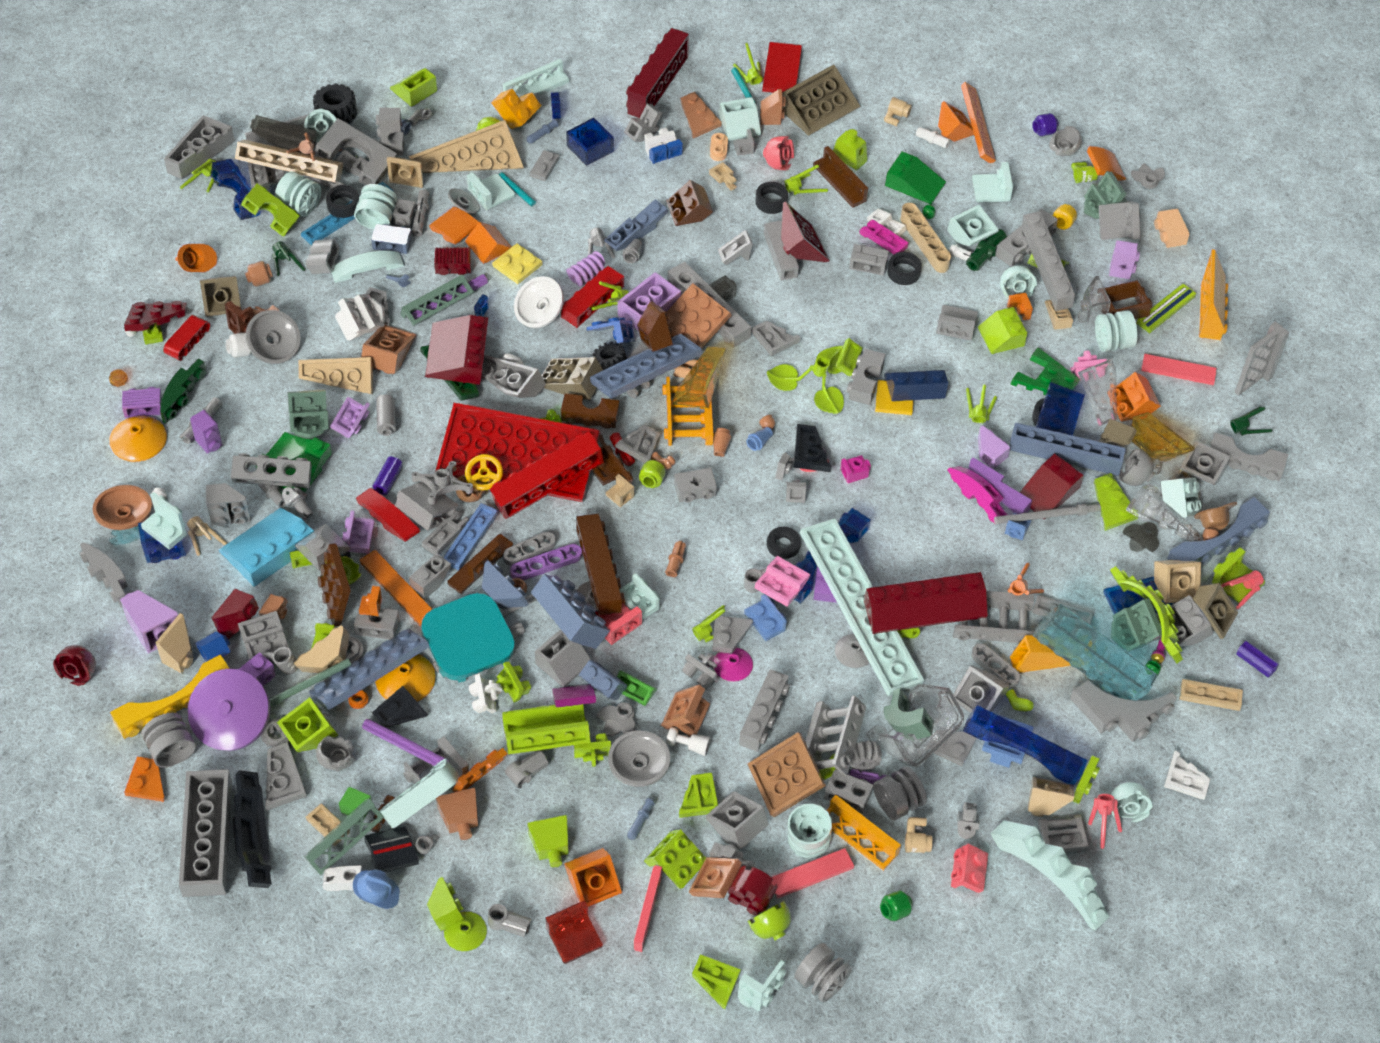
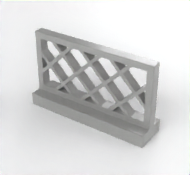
(1263, 358)

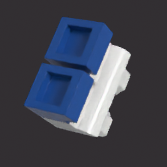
(662, 146)

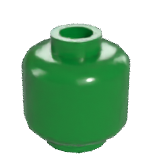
(896, 905)

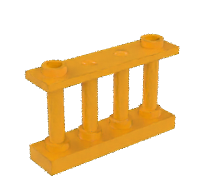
(705, 418)

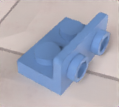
(766, 618)

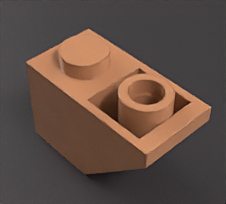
(771, 109)

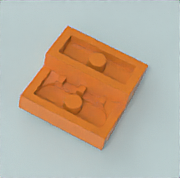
(1105, 160)
(454, 225)

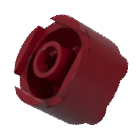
(752, 890)

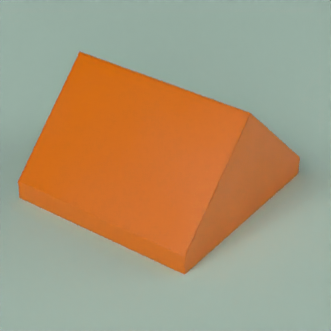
(487, 242)

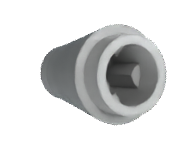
(632, 251)

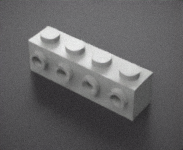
(763, 710)

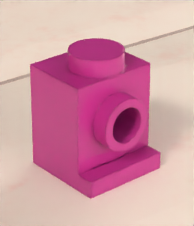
(855, 468)

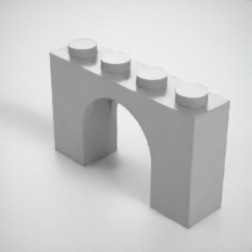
(342, 136)

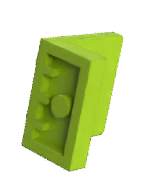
(677, 857)

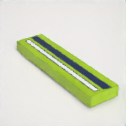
(1166, 308)

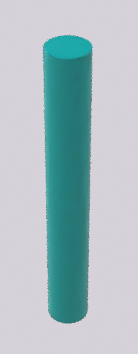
(741, 83)
(517, 190)

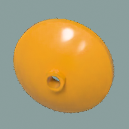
(138, 445)
(417, 680)

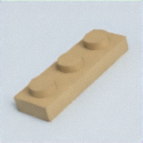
(1211, 694)

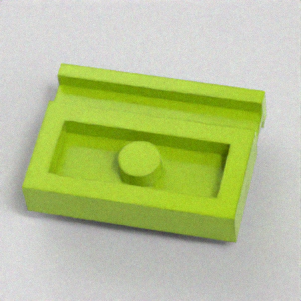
(1084, 785)

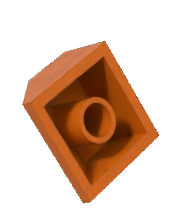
(593, 877)

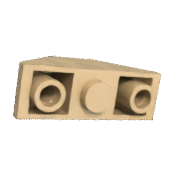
(325, 652)

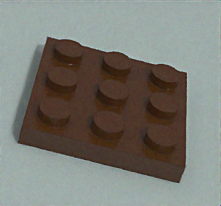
(334, 585)

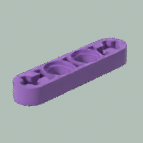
(547, 565)

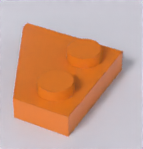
(145, 780)

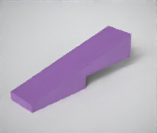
(1012, 499)

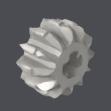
(866, 756)

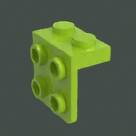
(1230, 570)

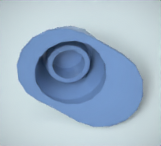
(376, 888)

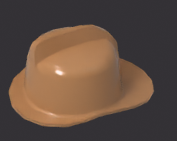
(1216, 517)

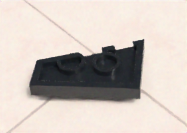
(809, 450)

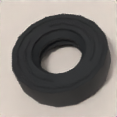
(783, 532)

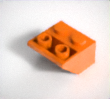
(1135, 397)

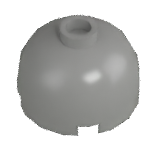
(1137, 468)

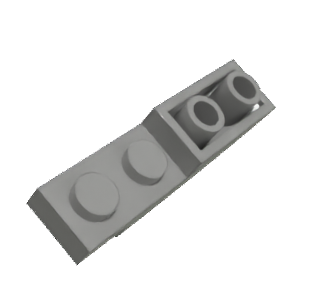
(104, 569)

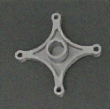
(442, 482)

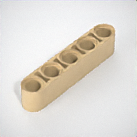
(925, 237)

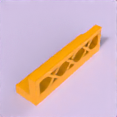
(868, 831)

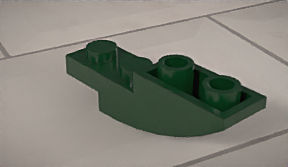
(177, 390)

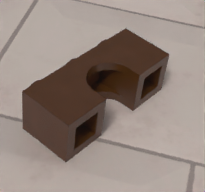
(603, 415)

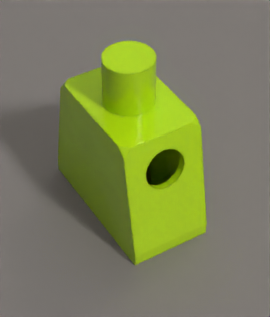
(851, 149)
(550, 839)

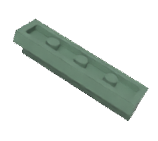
(435, 296)
(342, 829)

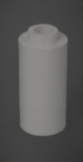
(385, 414)

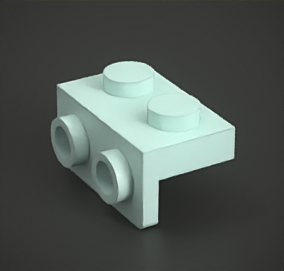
(639, 594)

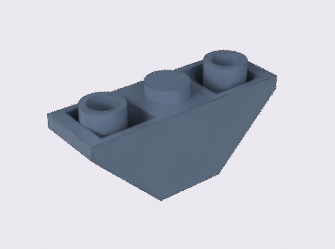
(502, 588)

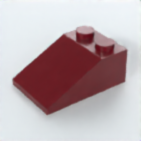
(1052, 484)

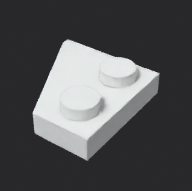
(1186, 778)

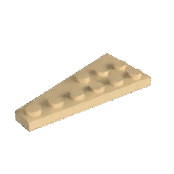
(480, 150)

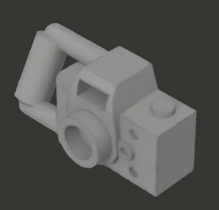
(731, 852)

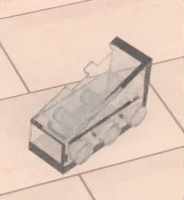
(1100, 389)

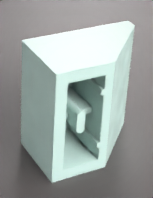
(738, 117)
(1182, 495)

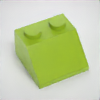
(1003, 331)
(306, 726)

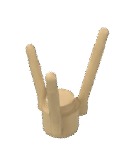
(198, 528)

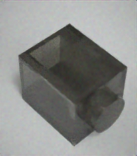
(724, 288)

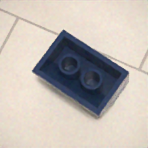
(917, 385)

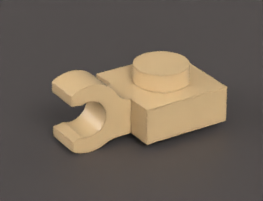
(723, 173)

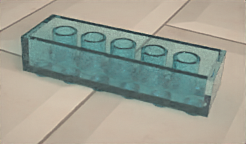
(1094, 654)

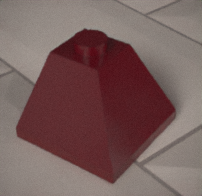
(234, 610)

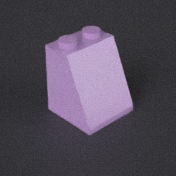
(147, 617)

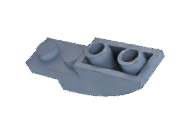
(636, 227)

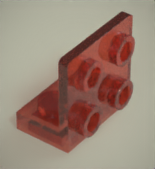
(573, 932)

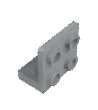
(1119, 220)
(956, 322)

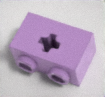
(1124, 259)

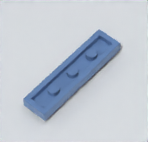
(470, 536)

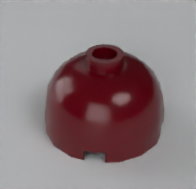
(75, 661)

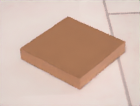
(715, 877)

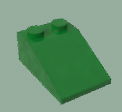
(914, 178)

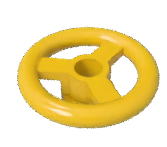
(483, 478)

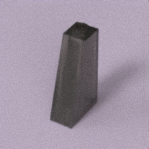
(281, 133)

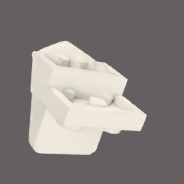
(360, 316)

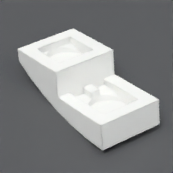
(885, 219)

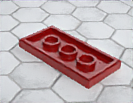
(781, 66)

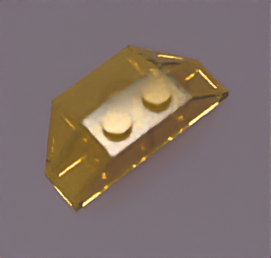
(1158, 439)

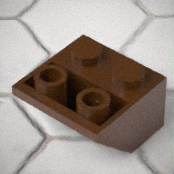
(689, 204)
(654, 328)

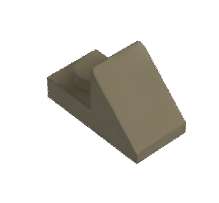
(1117, 433)

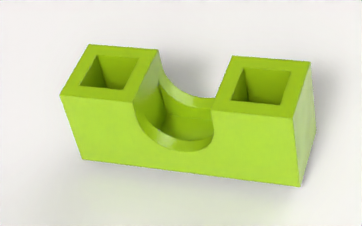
(261, 199)

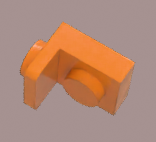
(1022, 303)
(371, 603)

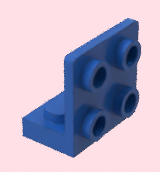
(622, 332)

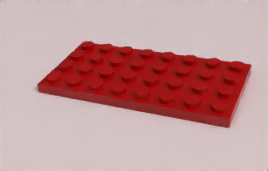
(510, 439)

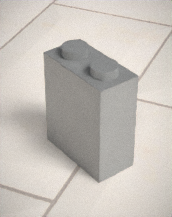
(415, 504)

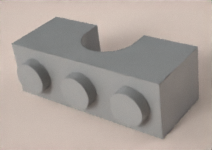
(390, 129)
(868, 364)

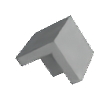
(744, 146)

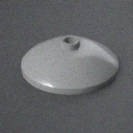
(278, 327)
(639, 748)

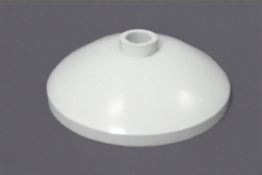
(532, 299)

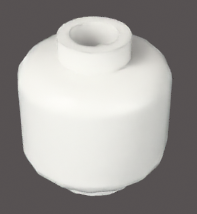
(237, 345)

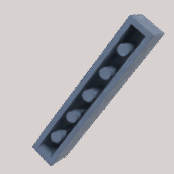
(1071, 449)

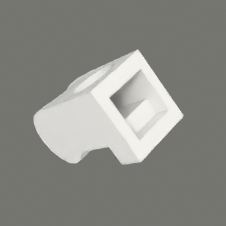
(340, 878)

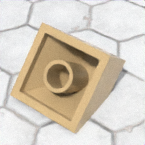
(405, 171)
(1177, 579)
(175, 645)
(1048, 796)

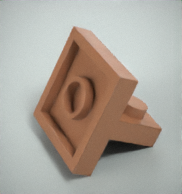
(687, 710)

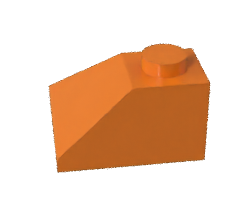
(954, 123)

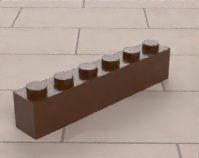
(599, 565)

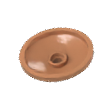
(122, 507)

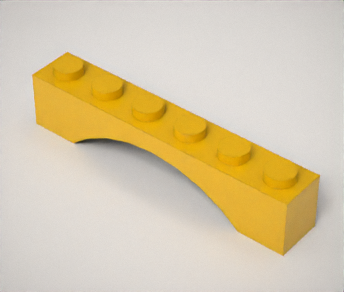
(134, 716)

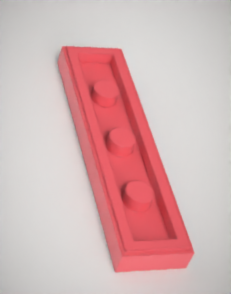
(1179, 369)
(812, 872)
(647, 909)

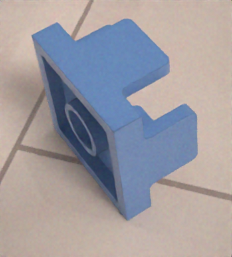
(1004, 754)

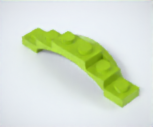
(1165, 612)

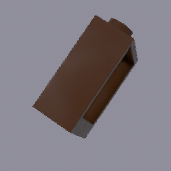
(1126, 291)

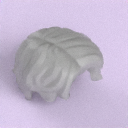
(1066, 141)
(335, 753)

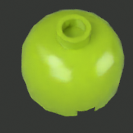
(771, 922)

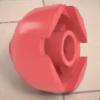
(779, 149)

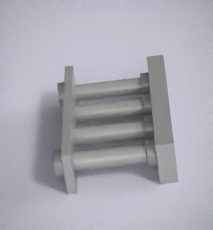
(1003, 602)
(821, 727)

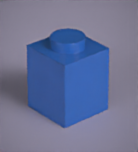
(213, 646)

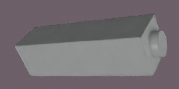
(785, 264)

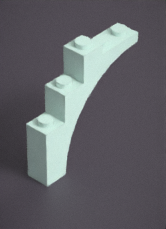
(1052, 861)

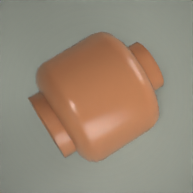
(259, 273)

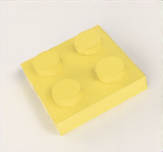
(517, 263)

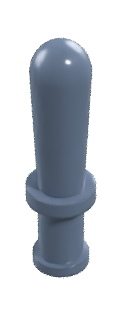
(539, 133)
(643, 814)

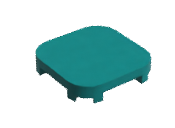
(467, 636)

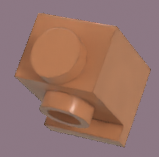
(275, 603)

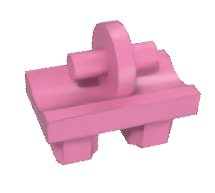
(1085, 362)

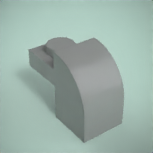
(645, 124)

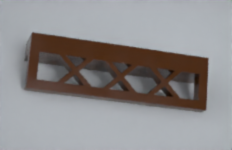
(839, 177)

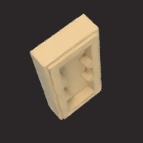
(324, 821)

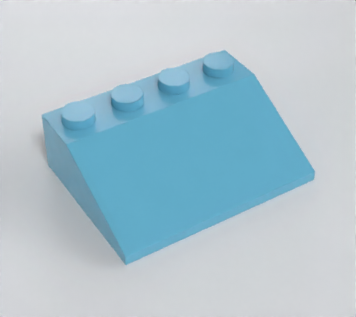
(266, 545)

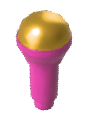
(1158, 654)

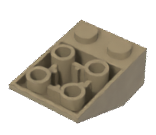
(571, 376)

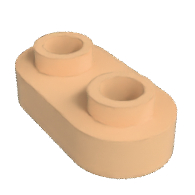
(718, 146)

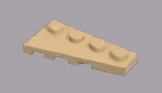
(344, 373)

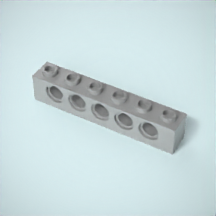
(735, 329)

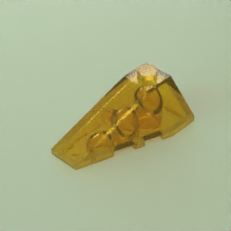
(700, 382)

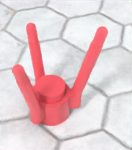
(1250, 581)
(1105, 805)

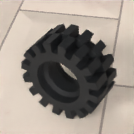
(607, 351)

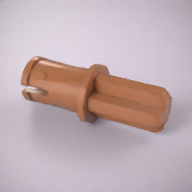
(675, 559)

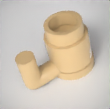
(899, 108)
(917, 841)

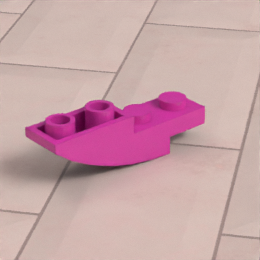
(977, 487)

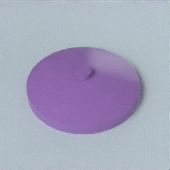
(228, 709)

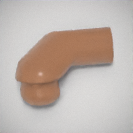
(666, 462)

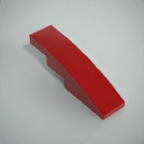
(388, 514)

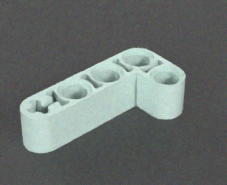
(420, 794)

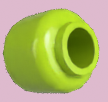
(652, 474)

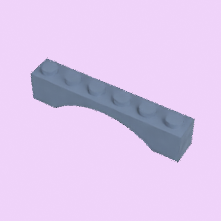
(1249, 517)

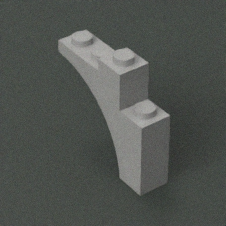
(1130, 715)

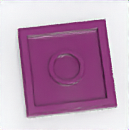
(574, 695)

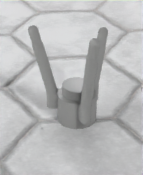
(597, 238)

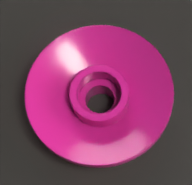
(733, 670)

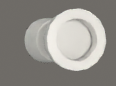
(696, 743)

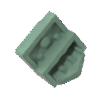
(1105, 192)
(308, 413)
(1136, 626)

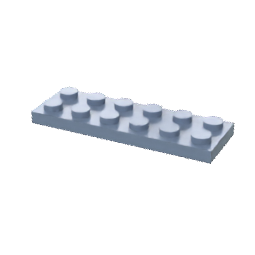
(645, 366)
(368, 669)

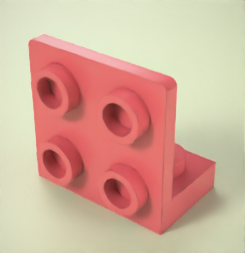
(622, 623)

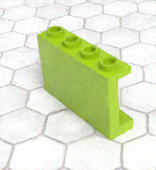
(545, 728)

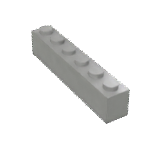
(1048, 261)

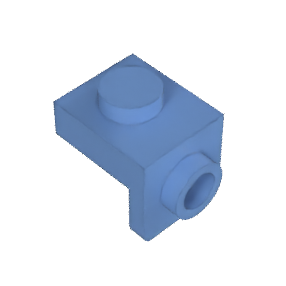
(1017, 529)

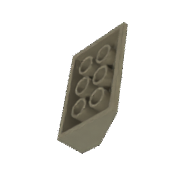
(819, 100)

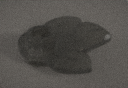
(1140, 538)

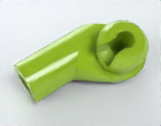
(909, 633)
(1019, 704)

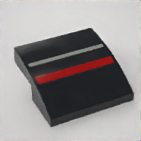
(391, 849)

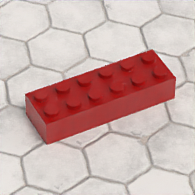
(547, 474)

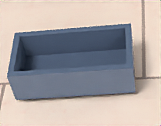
(570, 611)

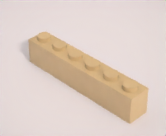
(297, 162)

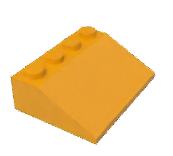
(1213, 300)

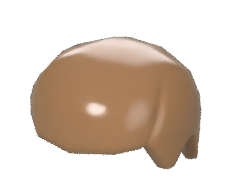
(473, 497)

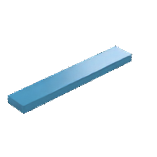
(328, 225)

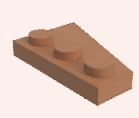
(698, 115)

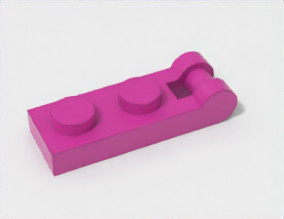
(884, 237)

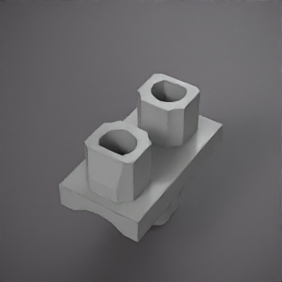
(707, 675)
(968, 821)

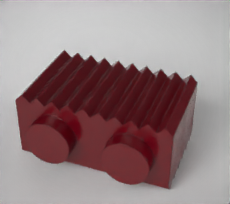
(452, 261)

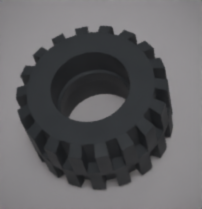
(337, 100)

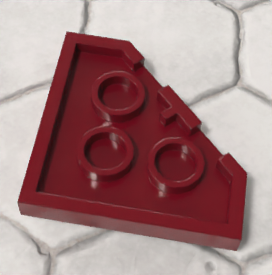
(145, 315)

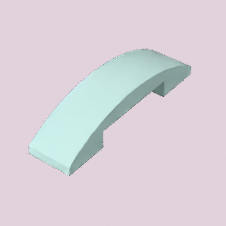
(366, 262)

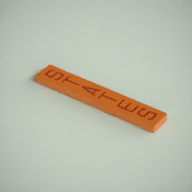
(978, 123)

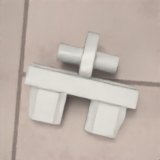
(487, 692)

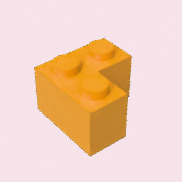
(515, 109)

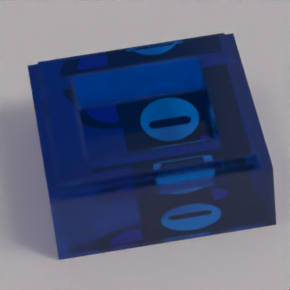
(481, 306)

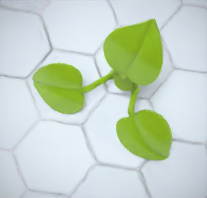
(828, 400)

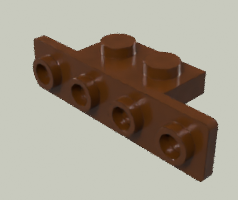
(611, 467)
(475, 567)

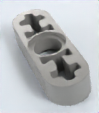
(544, 547)
(995, 658)

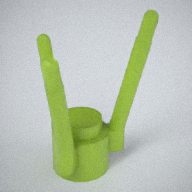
(753, 75)
(206, 170)
(794, 182)
(615, 296)
(979, 413)
(703, 630)

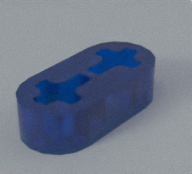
(555, 105)

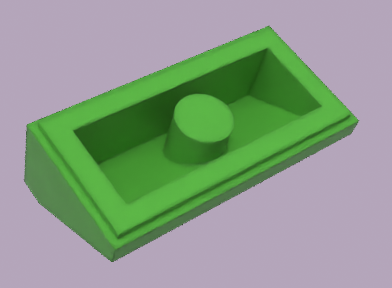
(636, 689)

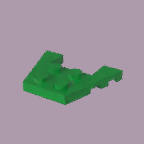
(1052, 372)

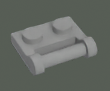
(1068, 839)

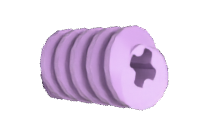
(586, 268)

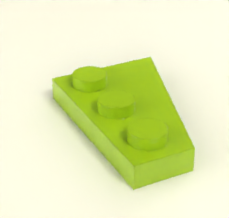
(1112, 502)

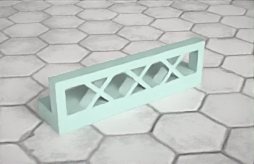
(539, 86)

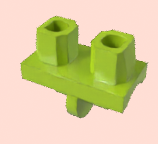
(510, 682)
(594, 750)

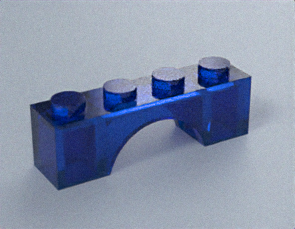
(228, 175)

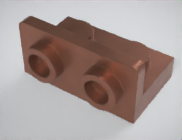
(237, 318)

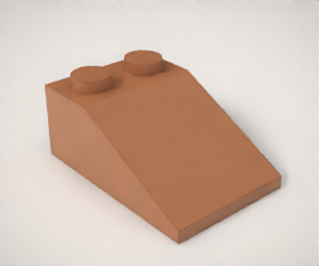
(388, 348)

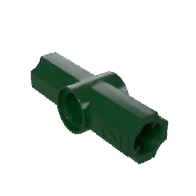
(985, 251)

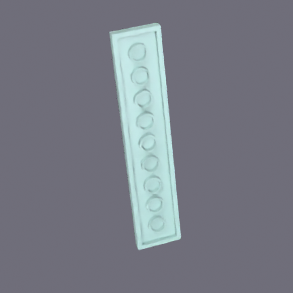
(848, 585)

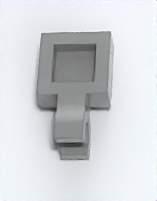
(784, 466)

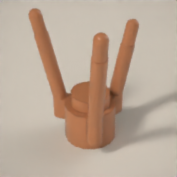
(305, 147)

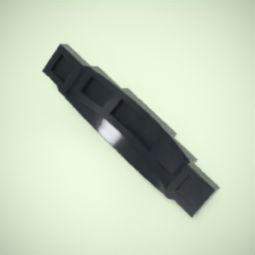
(251, 831)

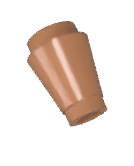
(721, 441)

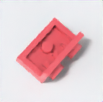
(969, 868)

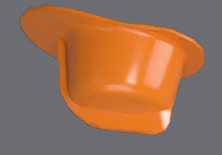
(199, 255)

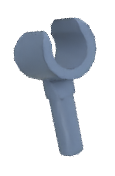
(402, 281)

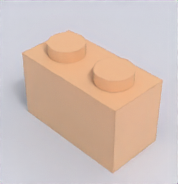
(1171, 228)

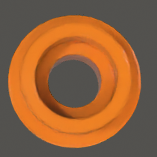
(358, 704)

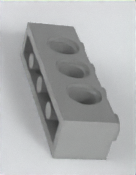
(1015, 246)
(300, 478)

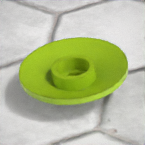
(468, 939)

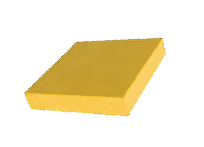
(884, 402)

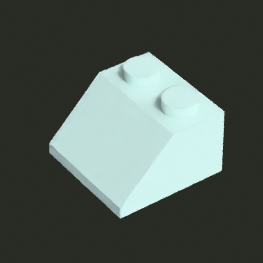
(971, 226)

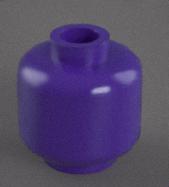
(1045, 124)

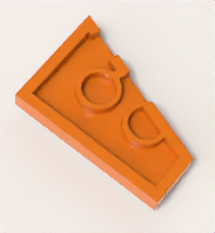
(480, 770)

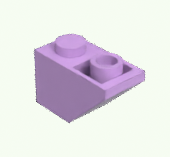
(991, 448)

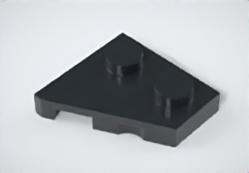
(399, 709)

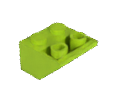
(415, 87)

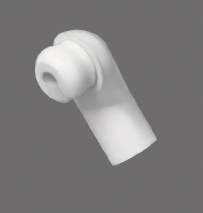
(512, 358)

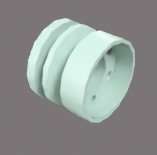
(298, 193)
(375, 206)
(1116, 331)
(813, 820)

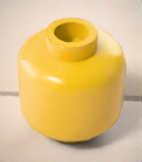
(1066, 216)

